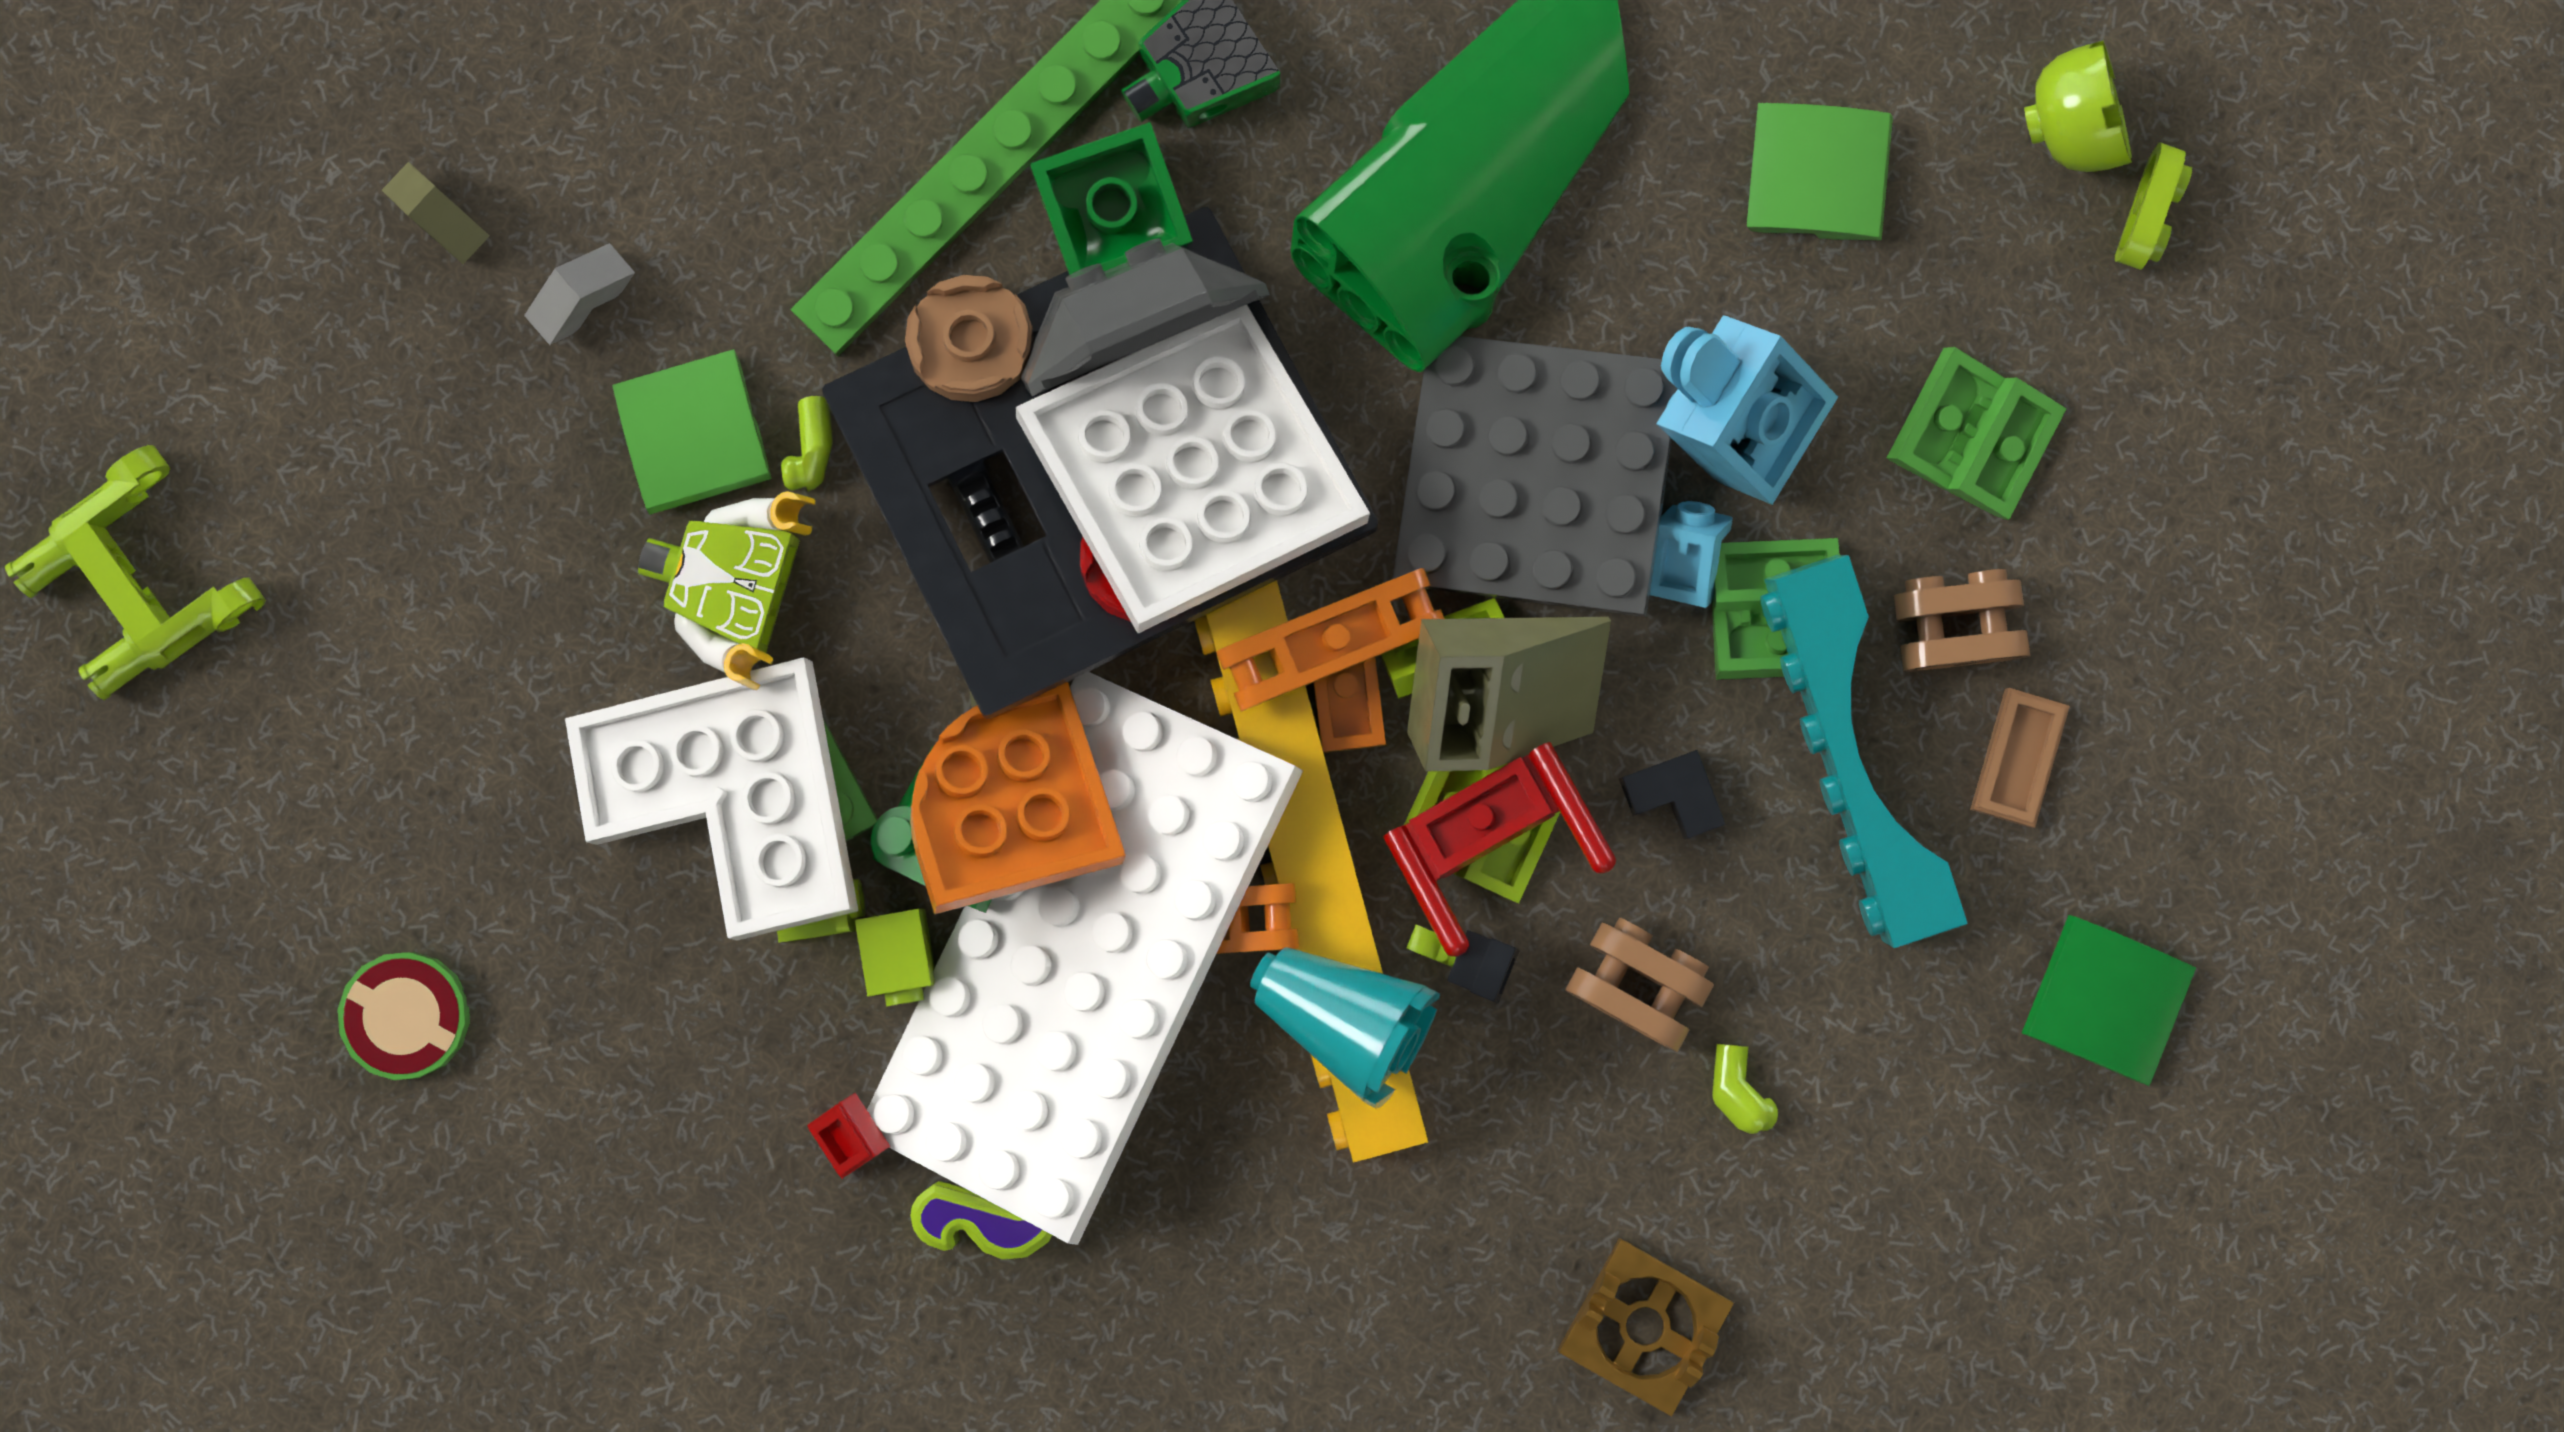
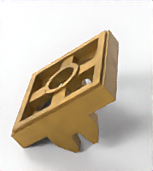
(1708, 1314)

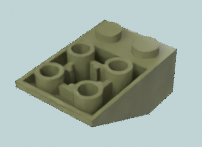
(1503, 687)

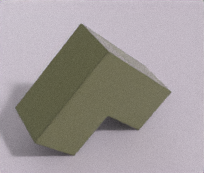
(435, 213)

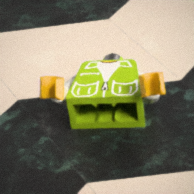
(730, 579)

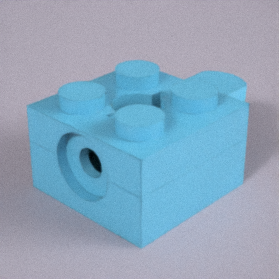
(1742, 404)

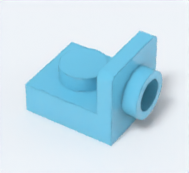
(1688, 553)

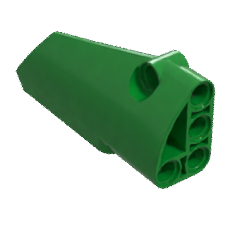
(1465, 176)

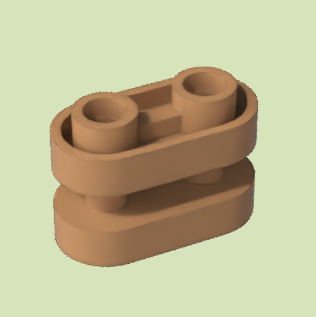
(1987, 595)
(1678, 976)

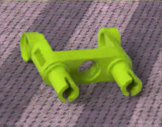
(148, 632)

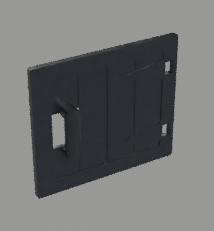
(1028, 612)

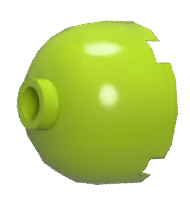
(2080, 111)

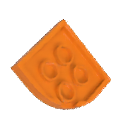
(1011, 804)

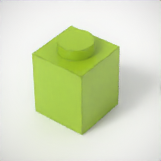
(896, 955)

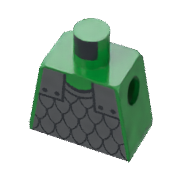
(1201, 63)

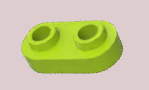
(2162, 182)

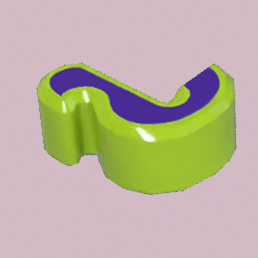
(949, 1208)

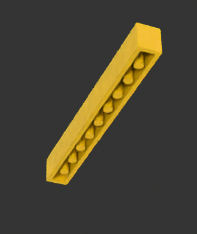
(1315, 855)

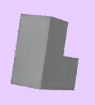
(576, 290)

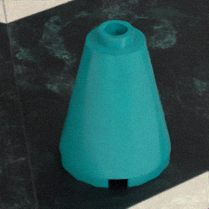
(1347, 1017)

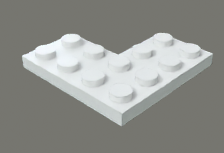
(744, 763)

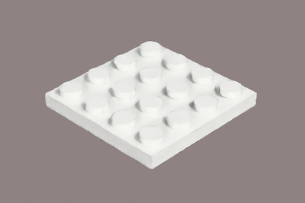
(1191, 467)

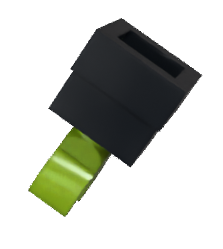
(1480, 969)

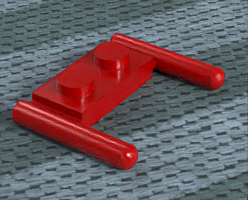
(1484, 820)

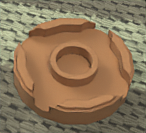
(969, 338)

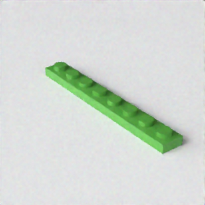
(977, 170)

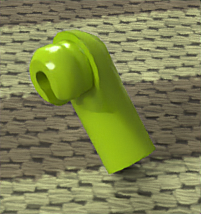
(815, 446)
(1736, 1096)

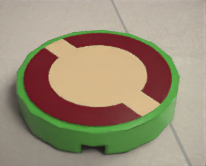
(403, 1016)

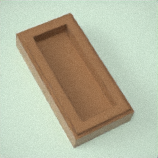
(2020, 757)

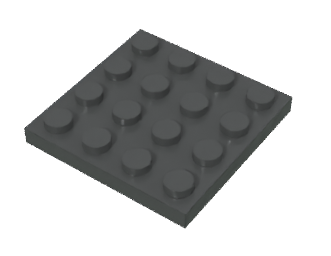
(1538, 475)

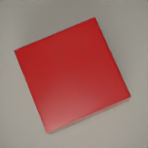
(848, 1135)

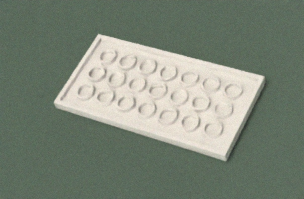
(1074, 990)

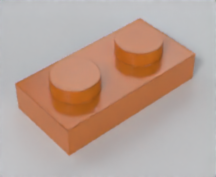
(1350, 709)

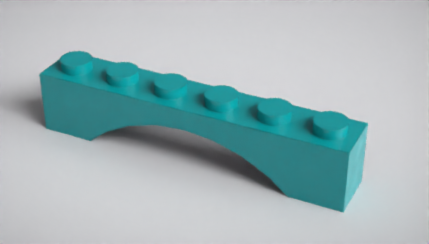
(1821, 626)

